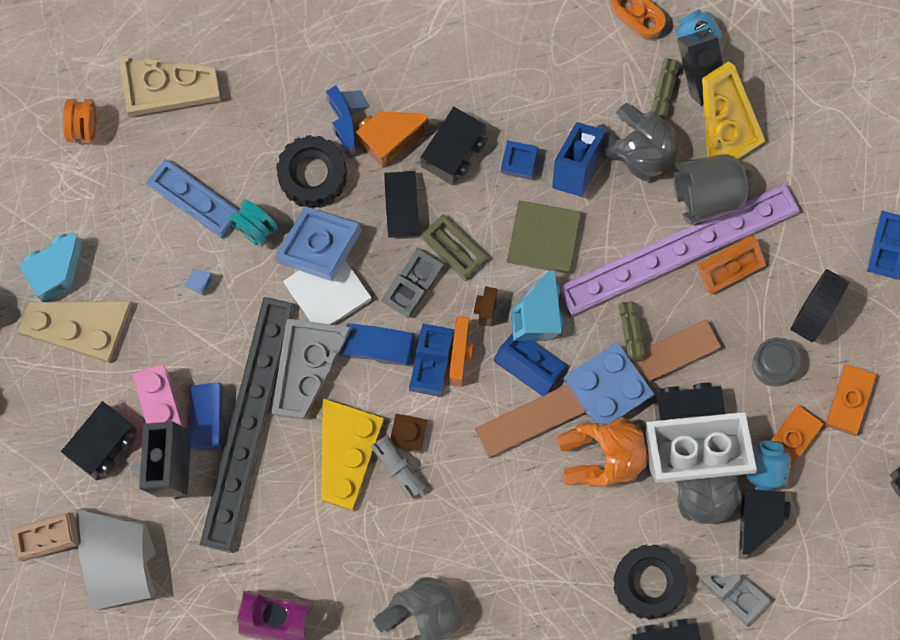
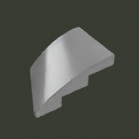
(114, 559)

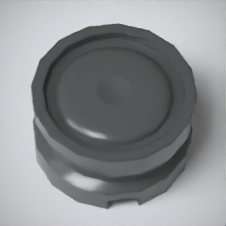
(776, 361)

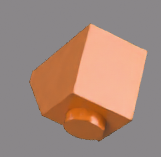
(390, 133)

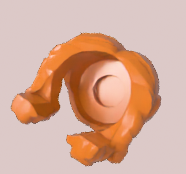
(620, 442)

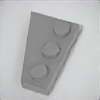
(304, 364)

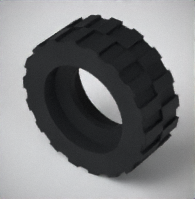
(306, 148)
(819, 305)
(668, 564)

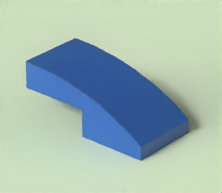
(343, 126)
(885, 249)
(378, 344)
(431, 360)

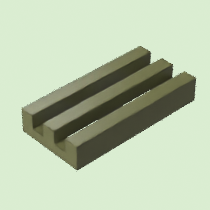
(437, 248)

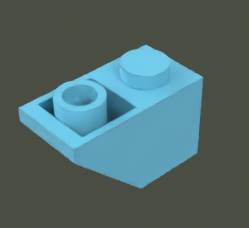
(54, 268)
(537, 311)

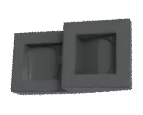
(413, 283)

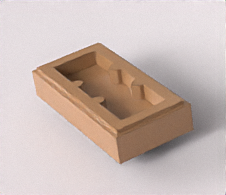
(45, 536)

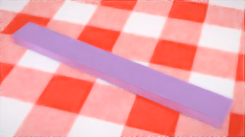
(677, 251)

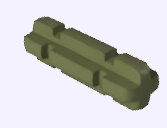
(665, 87)
(632, 331)

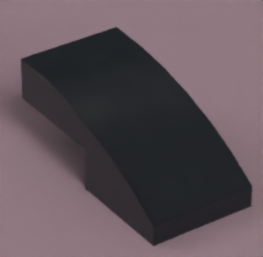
(401, 204)

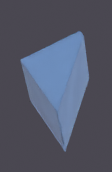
(355, 101)
(199, 281)

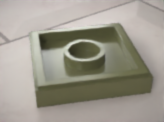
(543, 237)

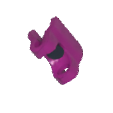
(272, 617)

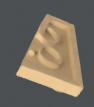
(165, 86)
(77, 326)

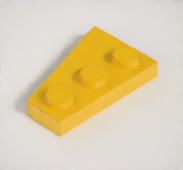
(728, 114)
(346, 452)

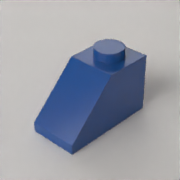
(578, 159)

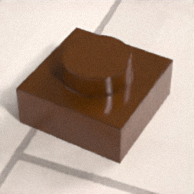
(486, 305)
(408, 433)

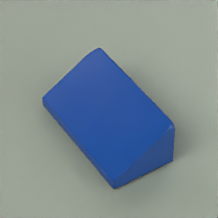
(530, 364)
(206, 416)

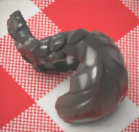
(646, 149)
(709, 498)
(433, 605)

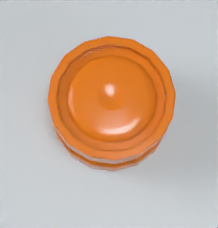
(79, 120)

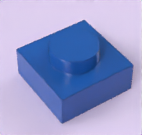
(519, 159)

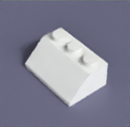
(699, 447)

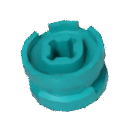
(253, 223)

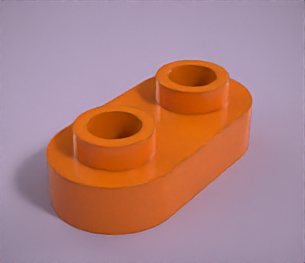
(638, 14)

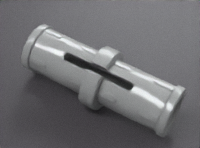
(397, 467)

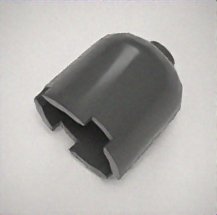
(711, 187)

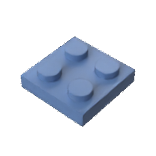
(318, 243)
(608, 386)

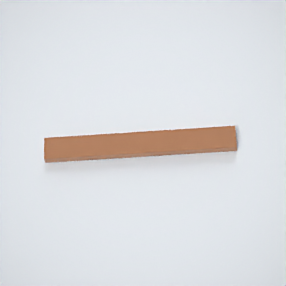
(563, 406)

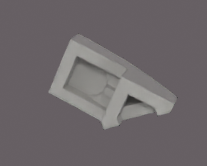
(738, 596)

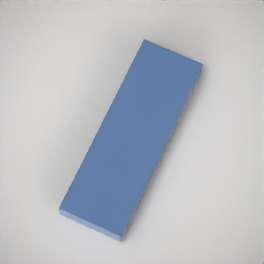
(192, 198)

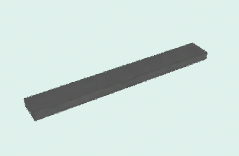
(246, 427)

